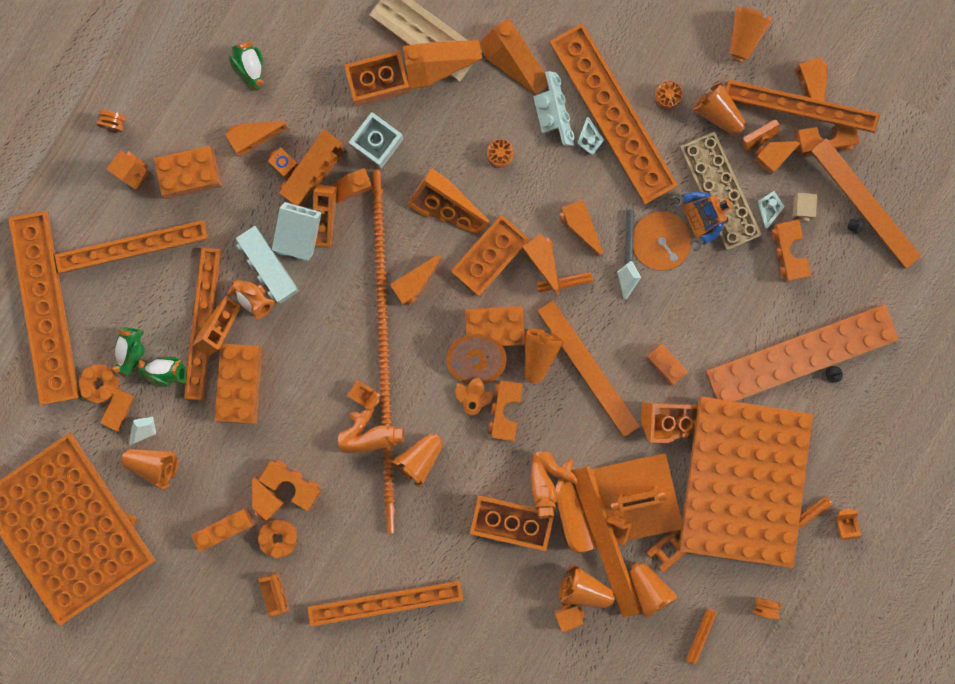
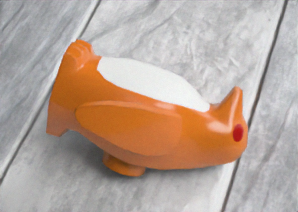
(251, 298)

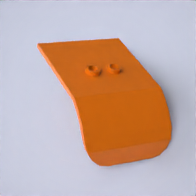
(634, 489)

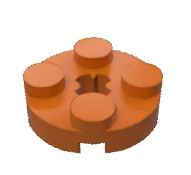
(105, 392)
(277, 527)

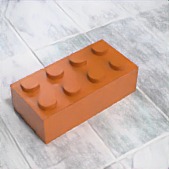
(238, 383)
(510, 523)

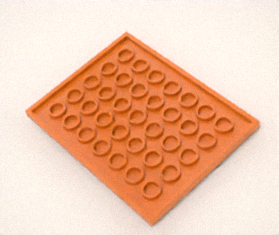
(746, 482)
(68, 530)

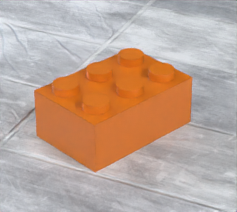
(377, 78)
(188, 172)
(500, 323)

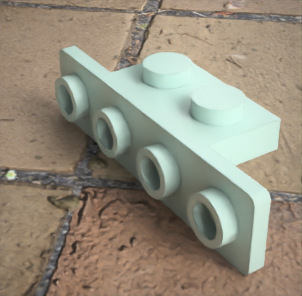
(552, 110)

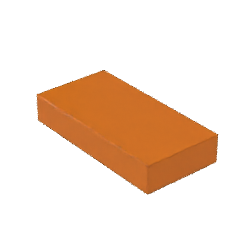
(117, 409)

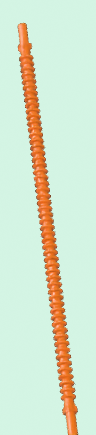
(377, 194)

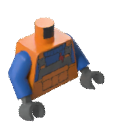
(704, 215)

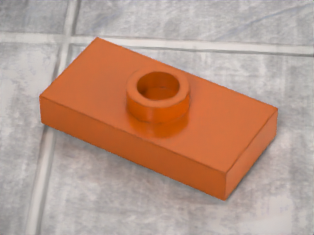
(761, 135)

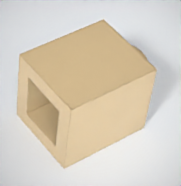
(804, 207)

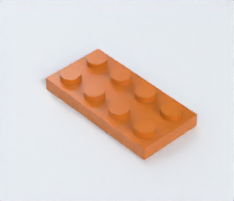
(490, 255)

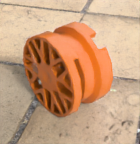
(668, 95)
(111, 120)
(500, 153)
(767, 608)

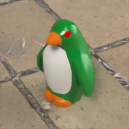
(247, 64)
(128, 350)
(162, 371)

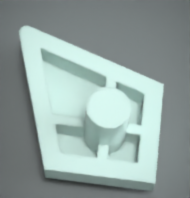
(590, 137)
(769, 208)
(628, 278)
(142, 429)

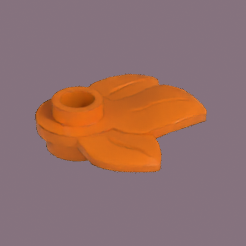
(473, 393)

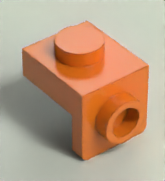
(364, 395)
(848, 524)
(620, 528)

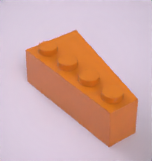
(312, 169)

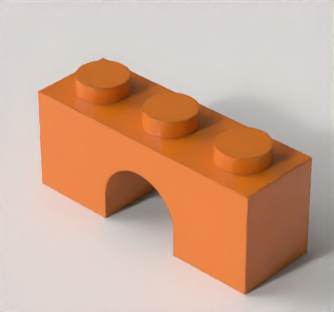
(842, 138)
(129, 169)
(791, 267)
(506, 393)
(306, 491)
(223, 529)

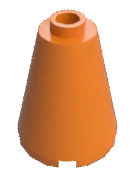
(747, 32)
(720, 109)
(540, 353)
(419, 459)
(152, 465)
(650, 589)
(584, 590)

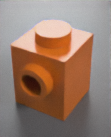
(569, 616)

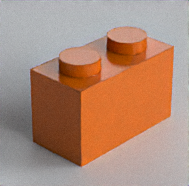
(666, 364)

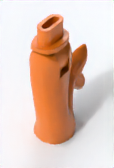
(373, 439)
(542, 486)

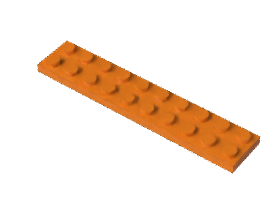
(613, 114)
(44, 308)
(802, 355)

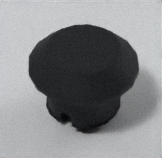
(855, 225)
(834, 374)

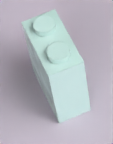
(296, 231)

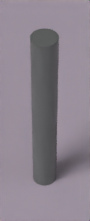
(629, 236)

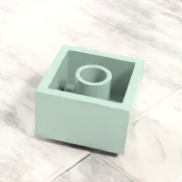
(376, 140)

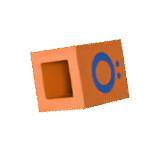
(282, 162)

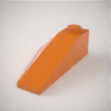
(510, 53)
(437, 60)

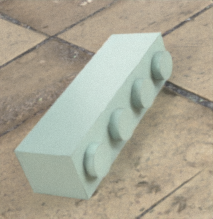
(267, 265)

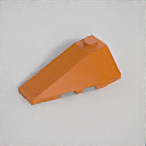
(443, 200)
(668, 421)

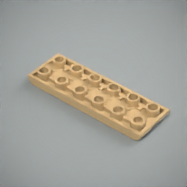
(415, 25)
(715, 176)

